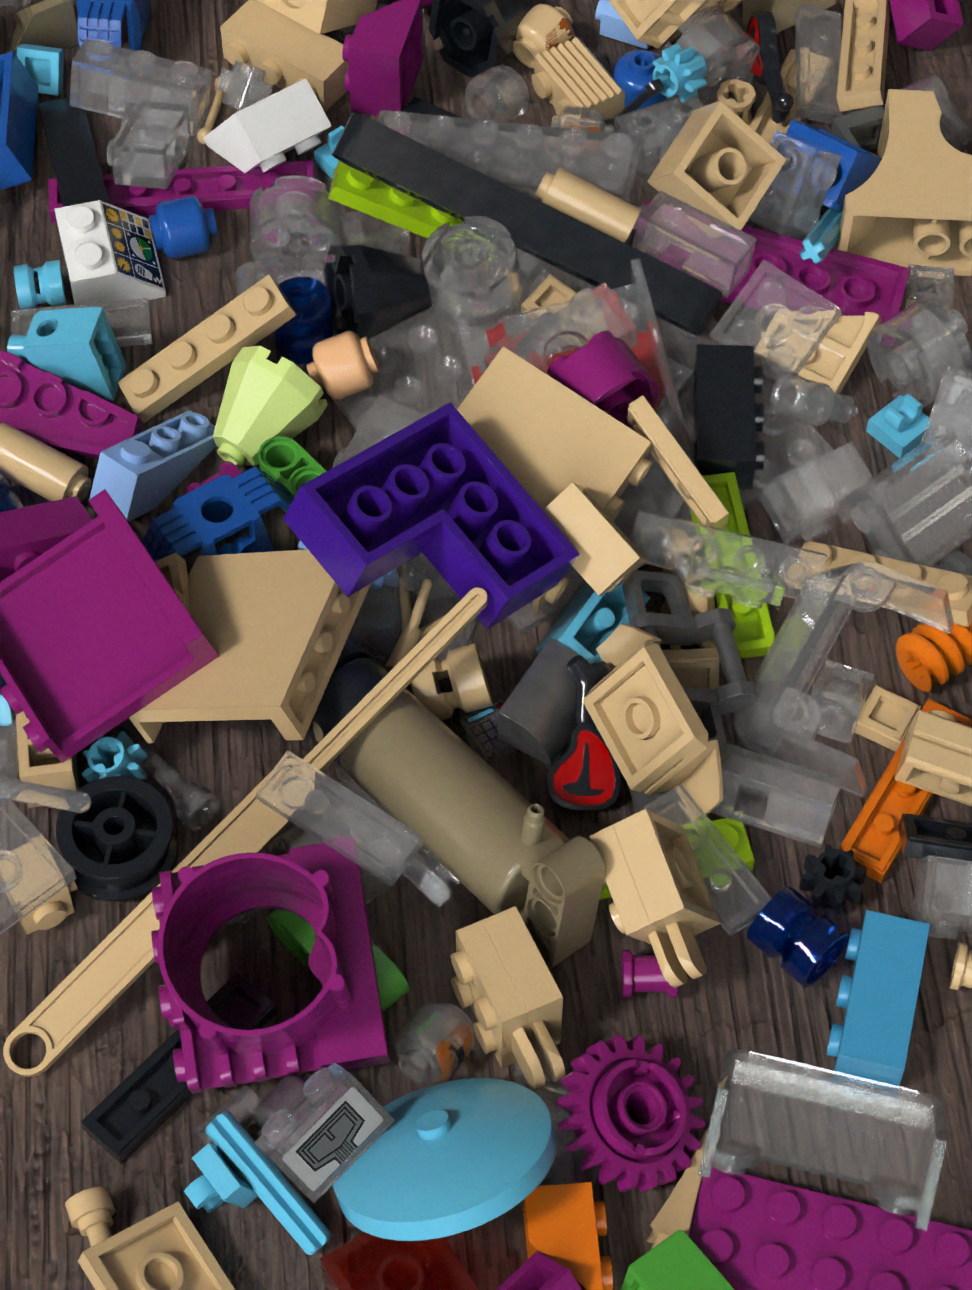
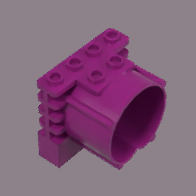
(337, 1026)

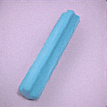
(822, 236)
(268, 1183)

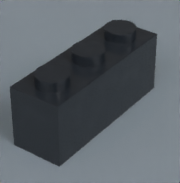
(727, 412)

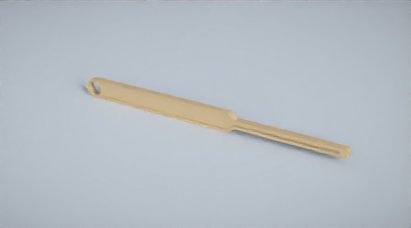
(247, 828)

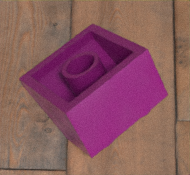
(384, 57)

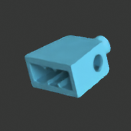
(75, 347)

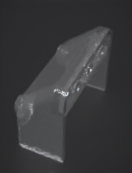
(784, 715)
(829, 1128)

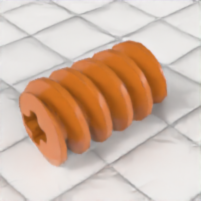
(934, 654)

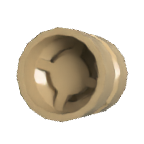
(467, 680)

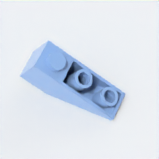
(153, 463)

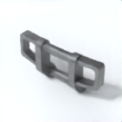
(685, 630)

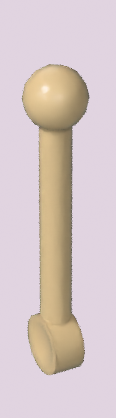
(212, 115)

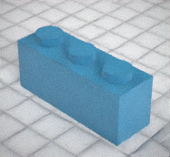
(879, 997)

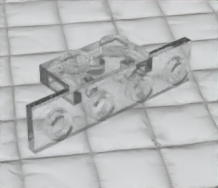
(725, 560)

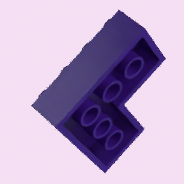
(435, 495)

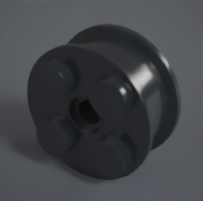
(119, 840)

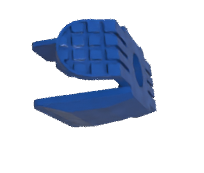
(104, 21)
(217, 512)

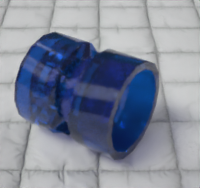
(312, 320)
(791, 931)

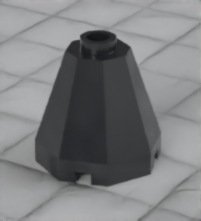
(476, 31)
(374, 288)

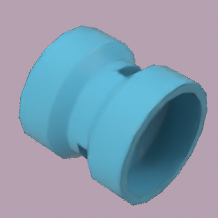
(50, 283)

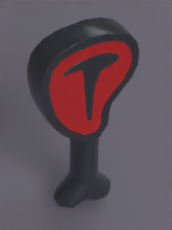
(767, 64)
(586, 773)

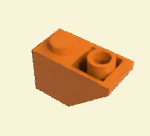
(565, 1227)

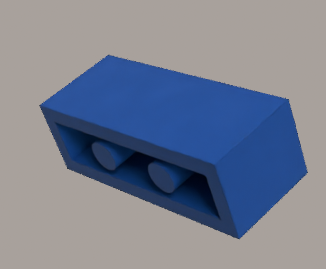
(17, 121)

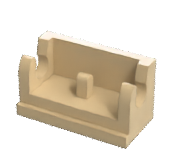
(604, 550)

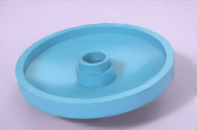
(450, 1160)

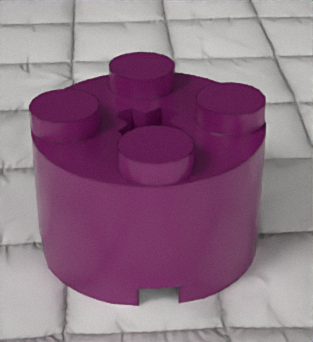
(606, 375)

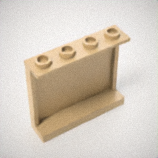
(553, 439)
(276, 637)

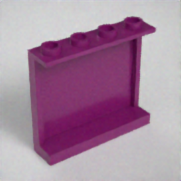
(93, 634)

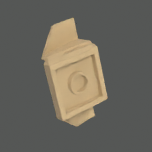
(652, 721)

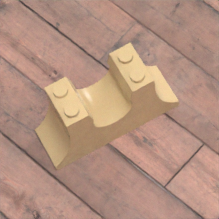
(918, 197)

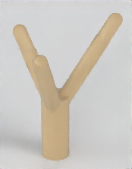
(411, 632)

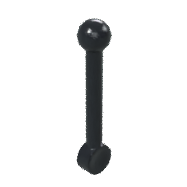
(651, 89)

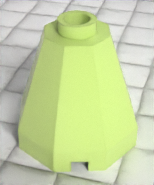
(263, 403)

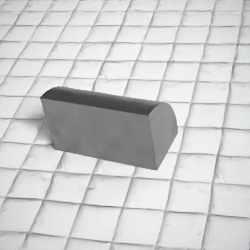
(542, 706)

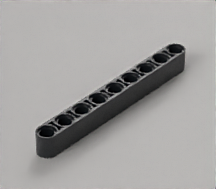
(532, 224)

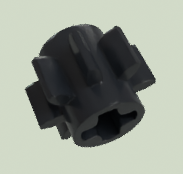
(832, 878)

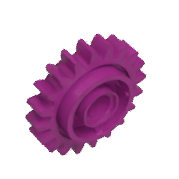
(637, 1151)

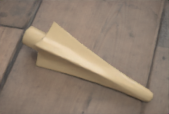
(680, 1205)

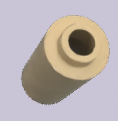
(588, 203)
(41, 466)

